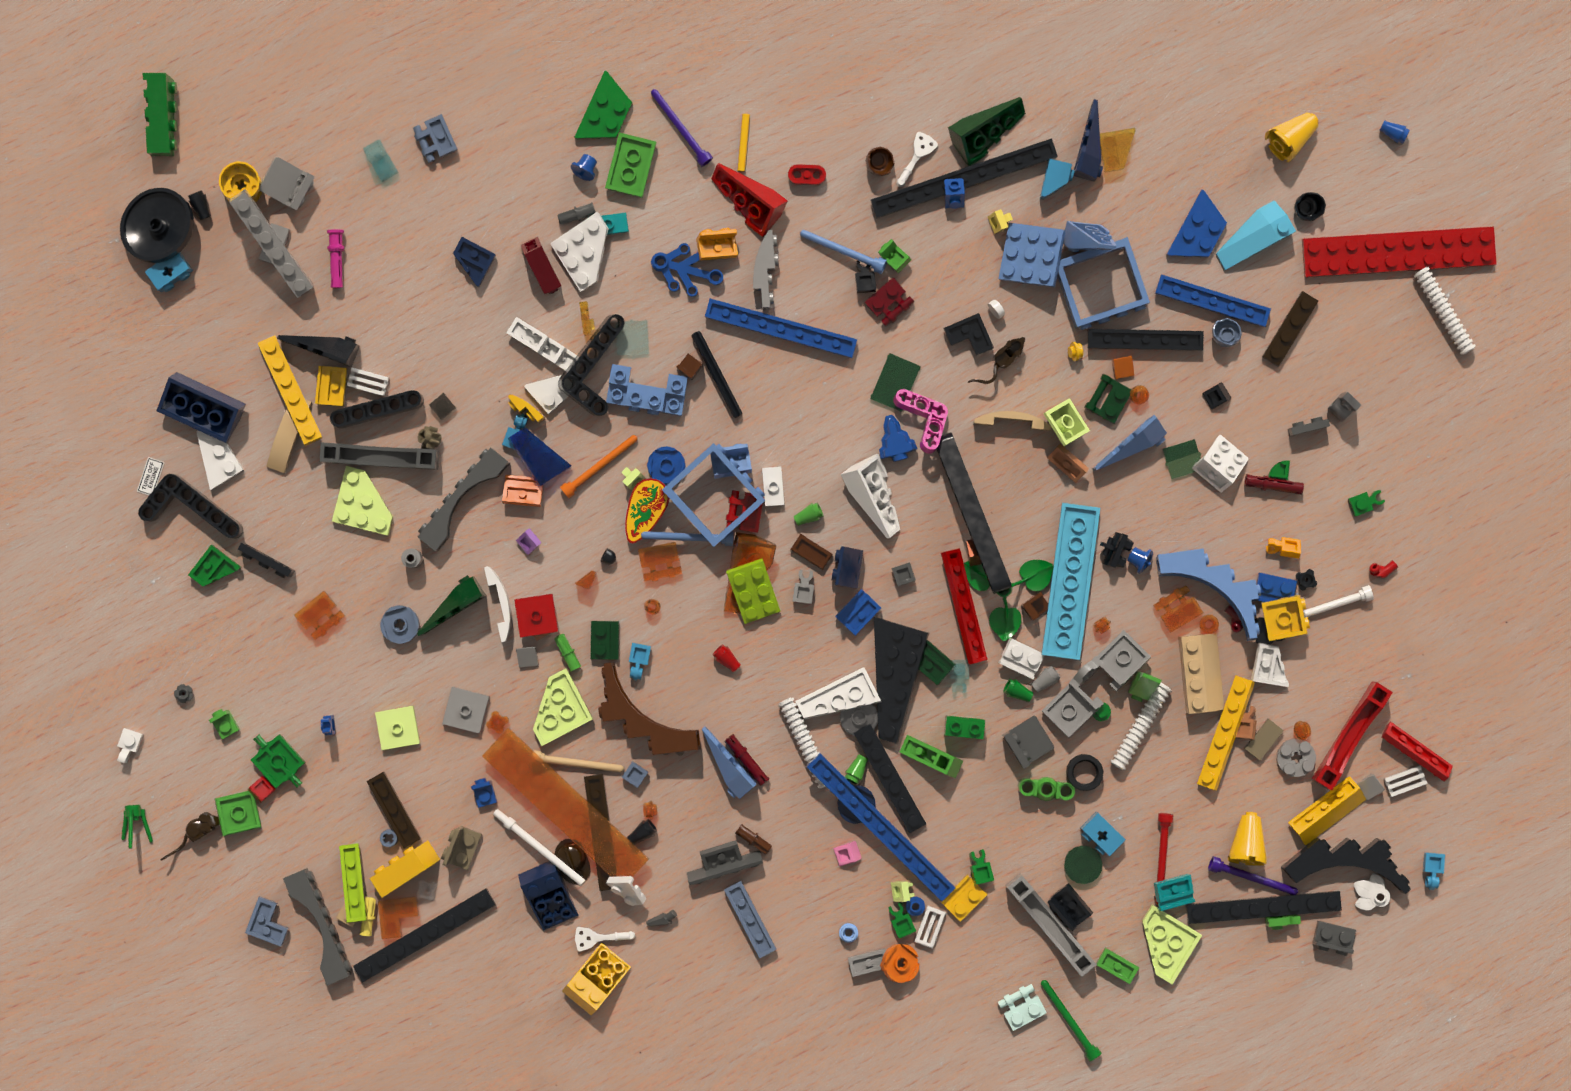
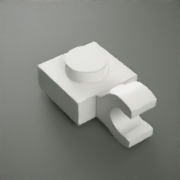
(128, 742)

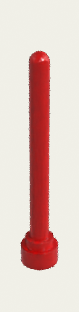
(1164, 821)

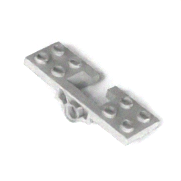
(1072, 706)

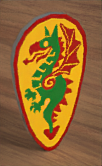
(645, 508)

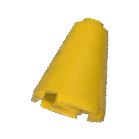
(1291, 136)
(1248, 842)

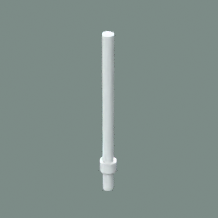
(510, 824)

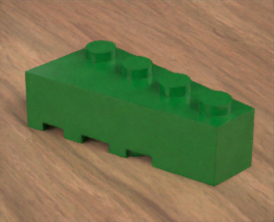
(160, 114)

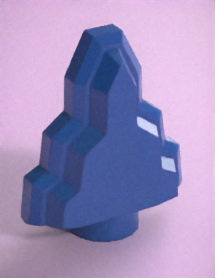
(895, 441)

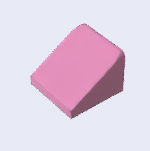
(847, 853)

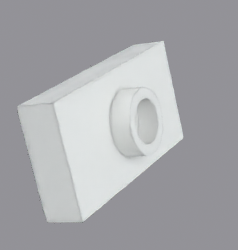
(773, 486)

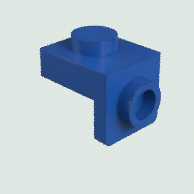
(954, 193)

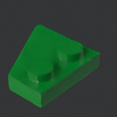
(213, 566)

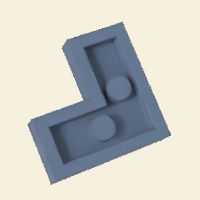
(261, 924)

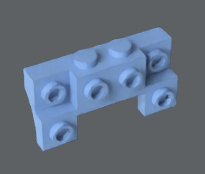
(646, 397)

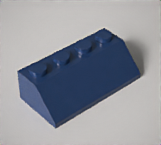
(200, 407)

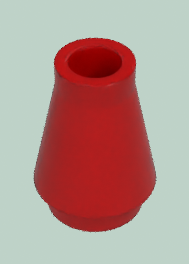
(726, 658)

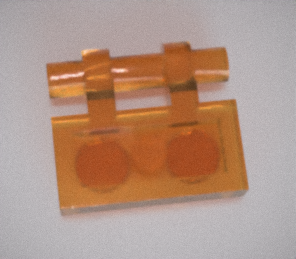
(659, 555)
(315, 610)
(1182, 613)

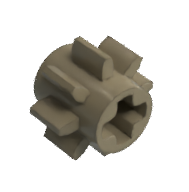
(429, 437)

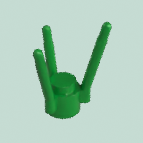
(131, 814)

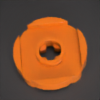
(910, 961)

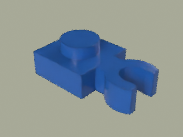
(328, 725)

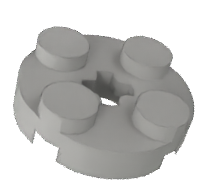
(1287, 751)

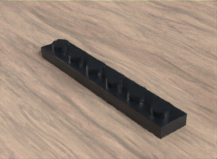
(1145, 339)
(889, 778)

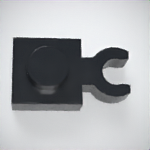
(865, 280)

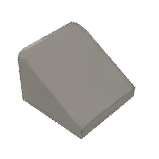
(527, 656)
(1370, 786)

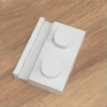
(1021, 658)

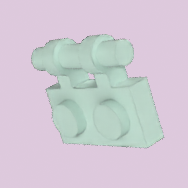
(1024, 1012)

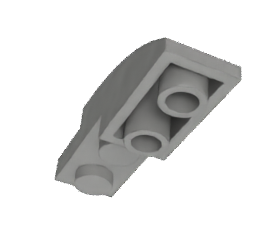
(765, 262)

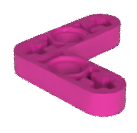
(932, 416)

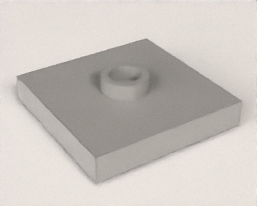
(465, 710)

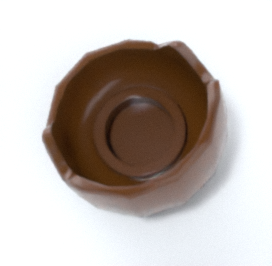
(879, 161)

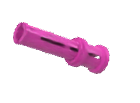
(335, 248)

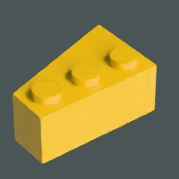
(404, 868)

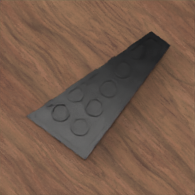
(897, 660)

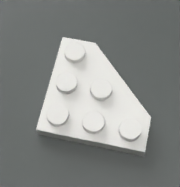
(583, 250)

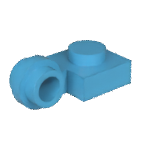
(520, 422)
(639, 655)
(1434, 864)

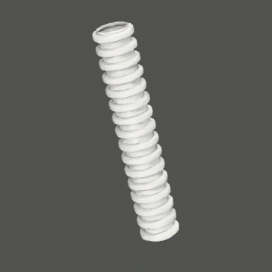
(1444, 310)
(1141, 725)
(800, 732)

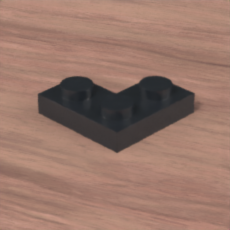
(972, 329)

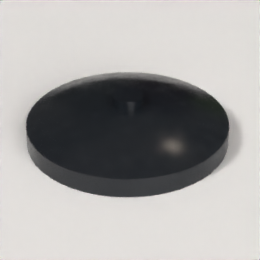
(156, 225)

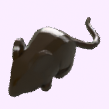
(1005, 357)
(197, 828)

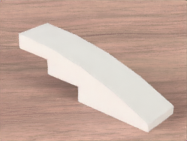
(541, 344)

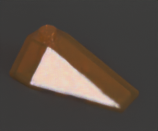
(746, 550)

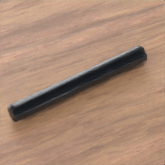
(716, 374)

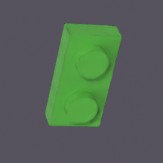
(1117, 965)

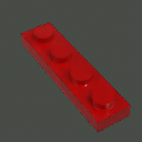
(1417, 751)

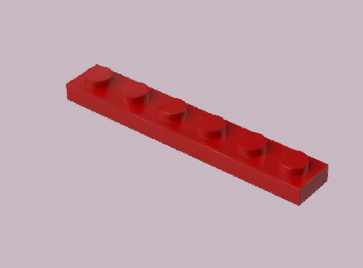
(964, 606)

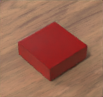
(261, 789)

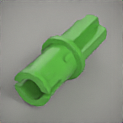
(567, 652)

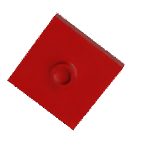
(536, 615)

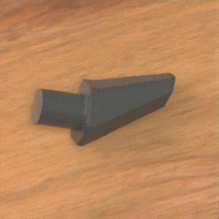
(662, 919)

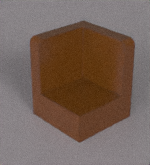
(690, 366)
(1035, 606)

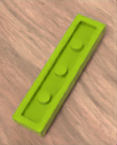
(352, 883)

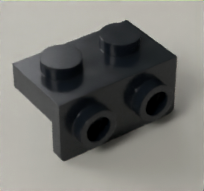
(1069, 907)

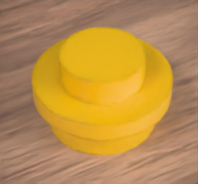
(1075, 351)

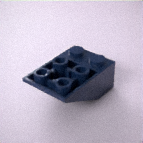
(848, 567)
(547, 895)

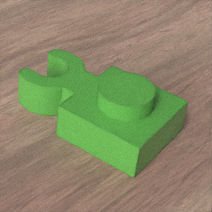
(1279, 921)

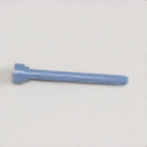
(876, 264)
(727, 541)

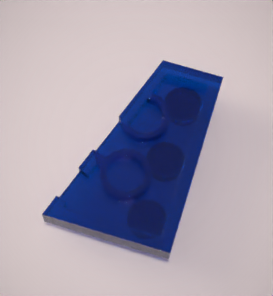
(537, 456)

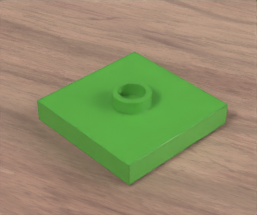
(237, 813)

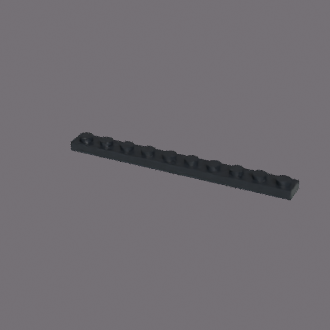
(971, 175)

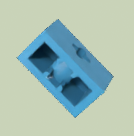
(159, 273)
(1112, 837)

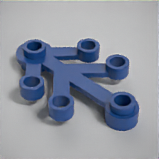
(683, 268)

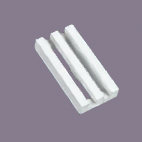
(352, 377)
(1420, 775)
(935, 911)

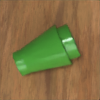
(809, 514)
(856, 769)

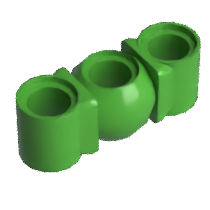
(1055, 788)

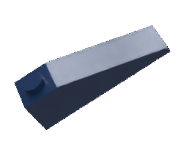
(1089, 154)

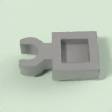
(803, 591)

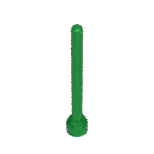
(1091, 1051)

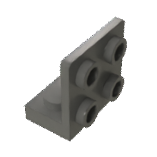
(1028, 741)

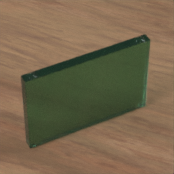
(895, 375)

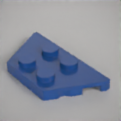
(1199, 230)

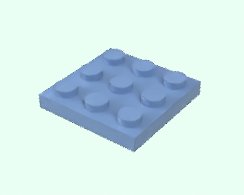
(1032, 254)

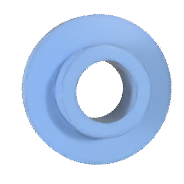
(845, 938)

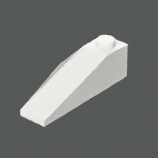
(869, 488)

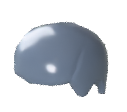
(1226, 332)

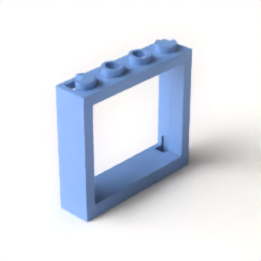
(1104, 316)
(744, 478)

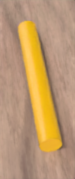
(743, 142)

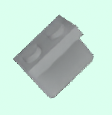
(286, 183)

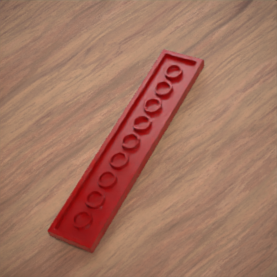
(1399, 251)

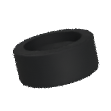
(1070, 770)

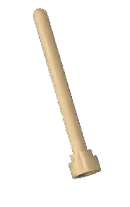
(580, 763)

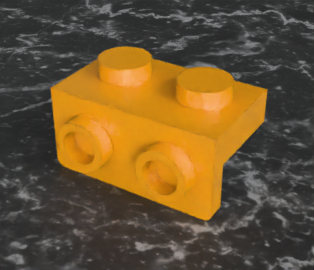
(717, 244)

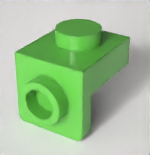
(894, 255)

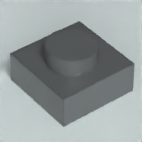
(903, 574)

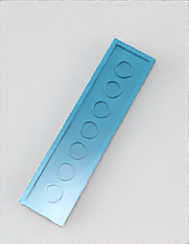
(1070, 581)

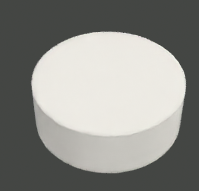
(996, 309)

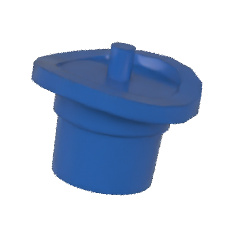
(584, 167)
(1140, 559)

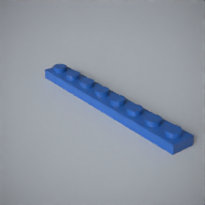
(780, 328)

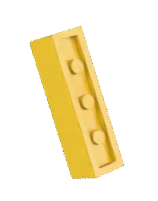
(1327, 810)

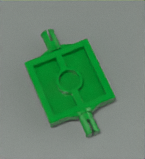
(278, 761)

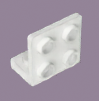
(1221, 464)

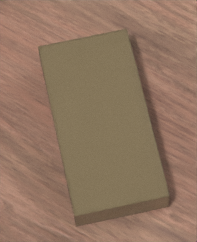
(1264, 739)

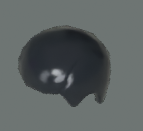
(1309, 206)

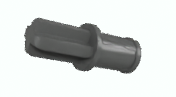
(576, 213)

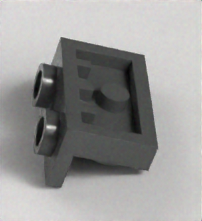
(1334, 937)

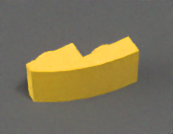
(519, 404)

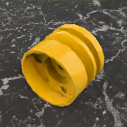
(236, 174)

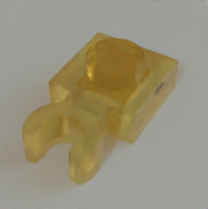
(587, 323)

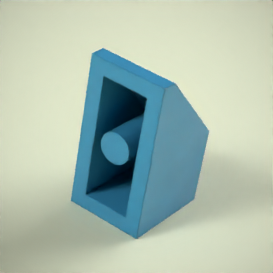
(1056, 177)

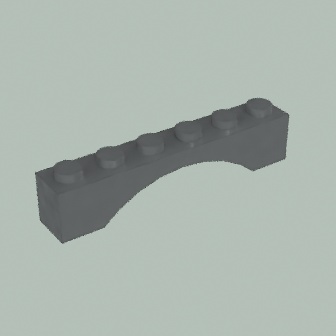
(379, 456)
(438, 529)
(333, 963)

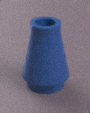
(1395, 131)

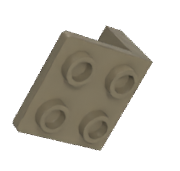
(462, 847)

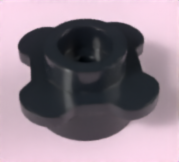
(1309, 574)

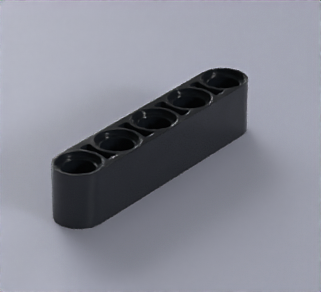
(368, 415)

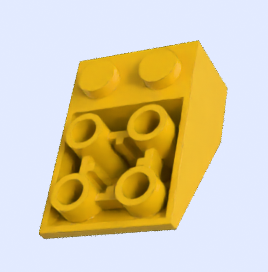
(596, 979)

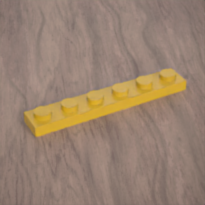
(290, 390)
(1226, 733)

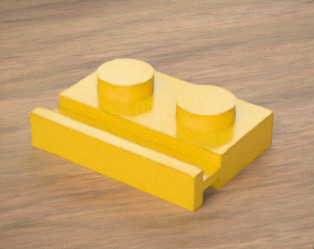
(331, 386)
(964, 898)

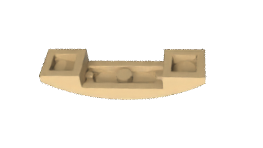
(1036, 423)
(283, 443)

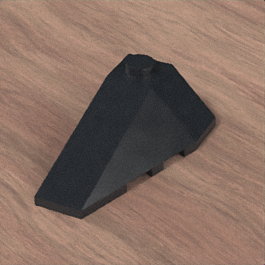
(333, 348)

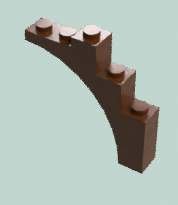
(637, 724)

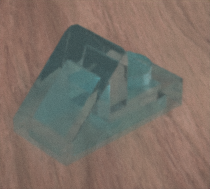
(380, 160)

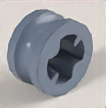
(382, 837)

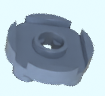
(406, 615)

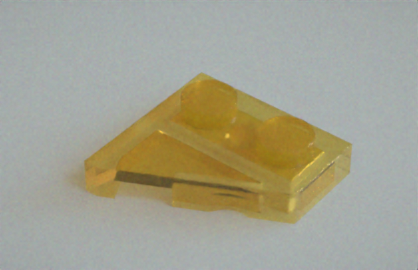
(1115, 148)

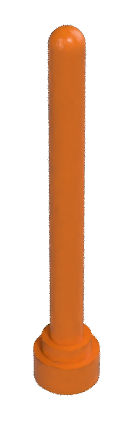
(570, 487)

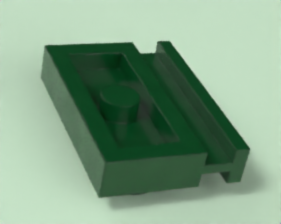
(605, 640)
(935, 663)

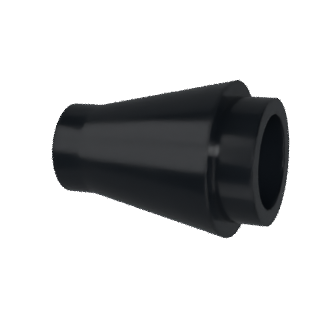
(199, 204)
(642, 832)

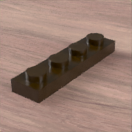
(1290, 328)
(393, 809)

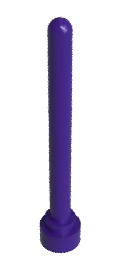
(702, 156)
(1217, 865)

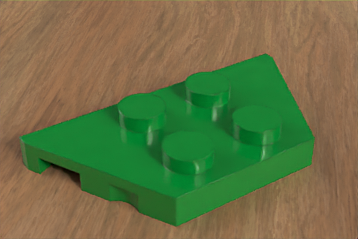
(605, 112)

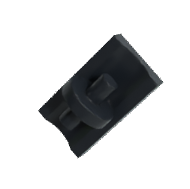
(1114, 548)

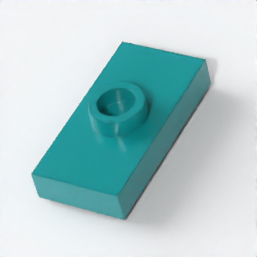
(616, 223)

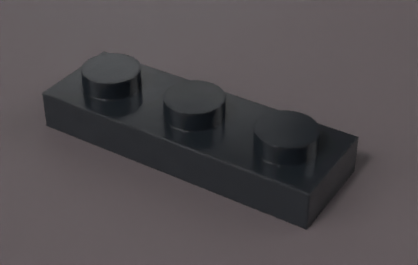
(265, 560)

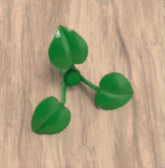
(1007, 620)

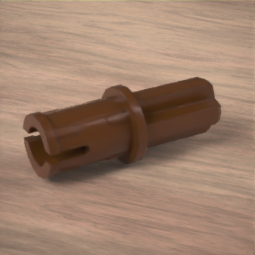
(753, 839)

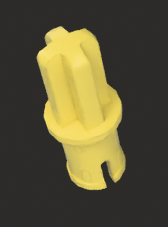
(366, 926)

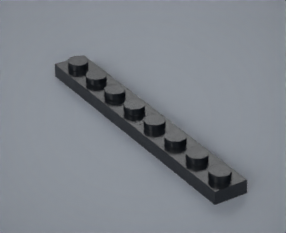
(1263, 907)
(424, 935)

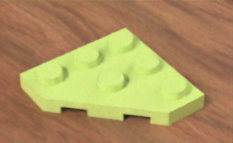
(361, 503)
(560, 708)
(1168, 943)

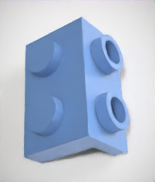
(739, 453)

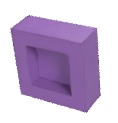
(528, 541)

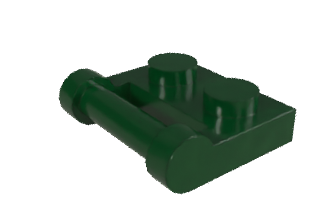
(1113, 403)

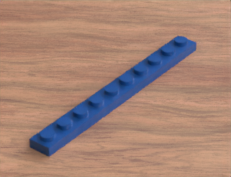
(881, 827)

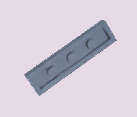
(750, 919)

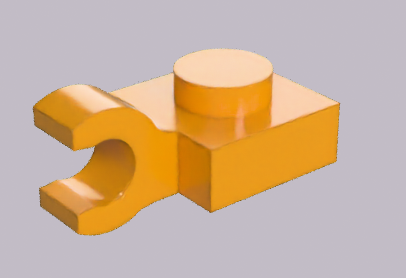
(1287, 547)

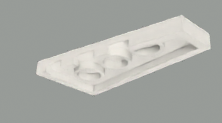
(844, 694)

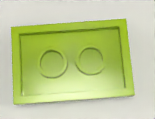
(753, 591)

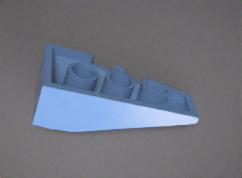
(1087, 237)
(1144, 437)
(734, 774)

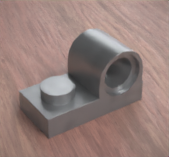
(1344, 406)

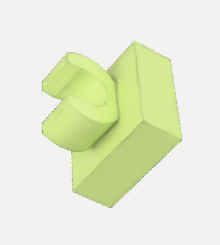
(632, 478)
(901, 891)

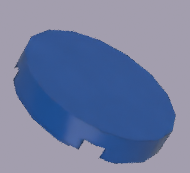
(665, 464)

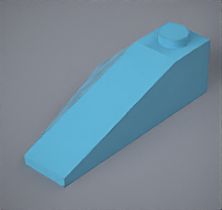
(1260, 231)

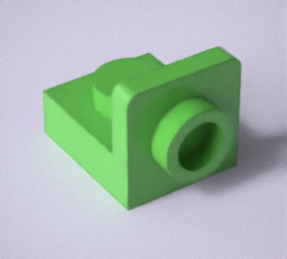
(224, 723)

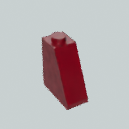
(541, 266)

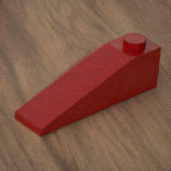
(754, 200)

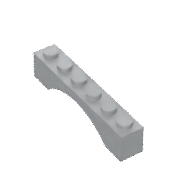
(270, 243)
(1051, 924)

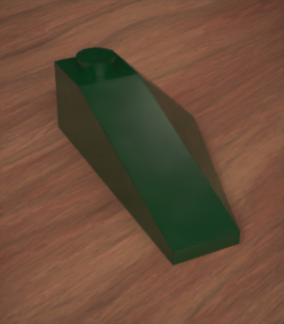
(979, 131)
(459, 599)

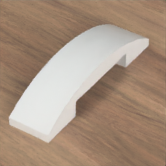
(493, 579)

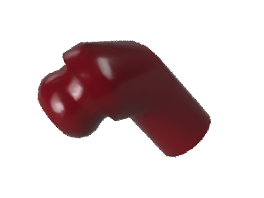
(1236, 624)

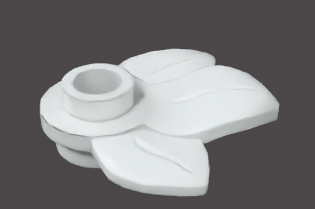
(1368, 893)

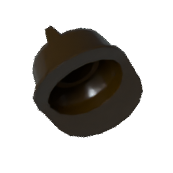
(573, 857)

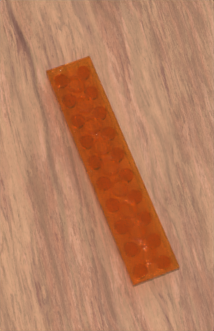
(564, 806)

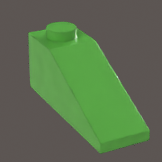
(1143, 686)
(931, 756)

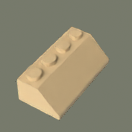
(1201, 673)

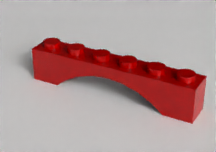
(1344, 745)

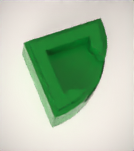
(1280, 470)

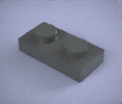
(1316, 423)

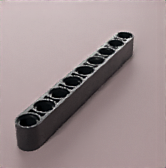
(973, 514)

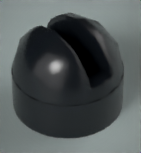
(608, 557)

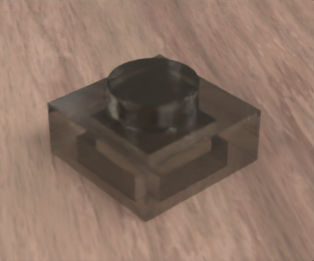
(442, 406)

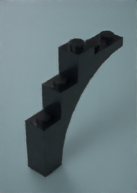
(1318, 856)

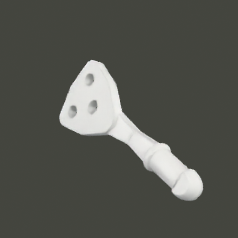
(918, 153)
(595, 937)

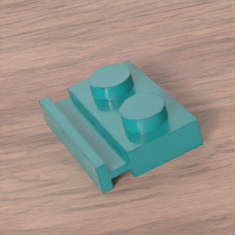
(1174, 892)

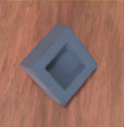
(635, 774)

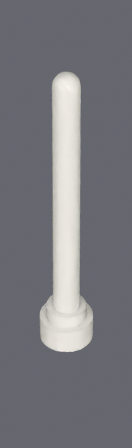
(1364, 594)

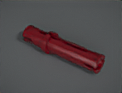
(1273, 484)
(746, 759)

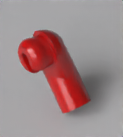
(1382, 571)

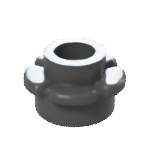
(188, 693)

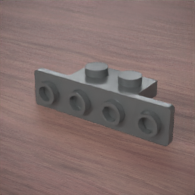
(722, 861)

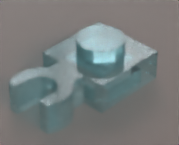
(959, 672)

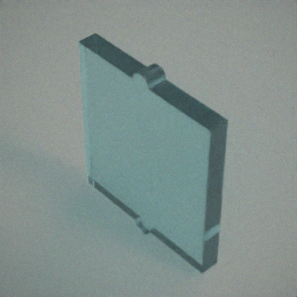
(633, 338)

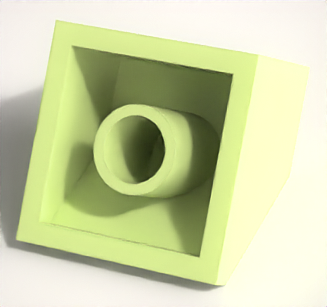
(1066, 422)

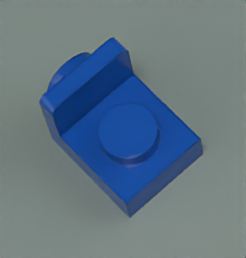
(484, 792)

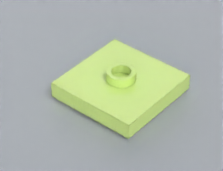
(397, 727)

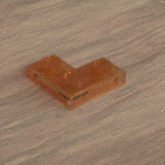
(390, 913)

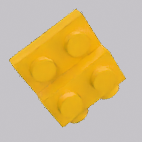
(1285, 617)

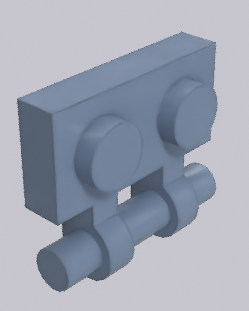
(440, 135)

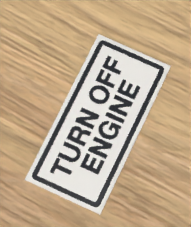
(150, 476)

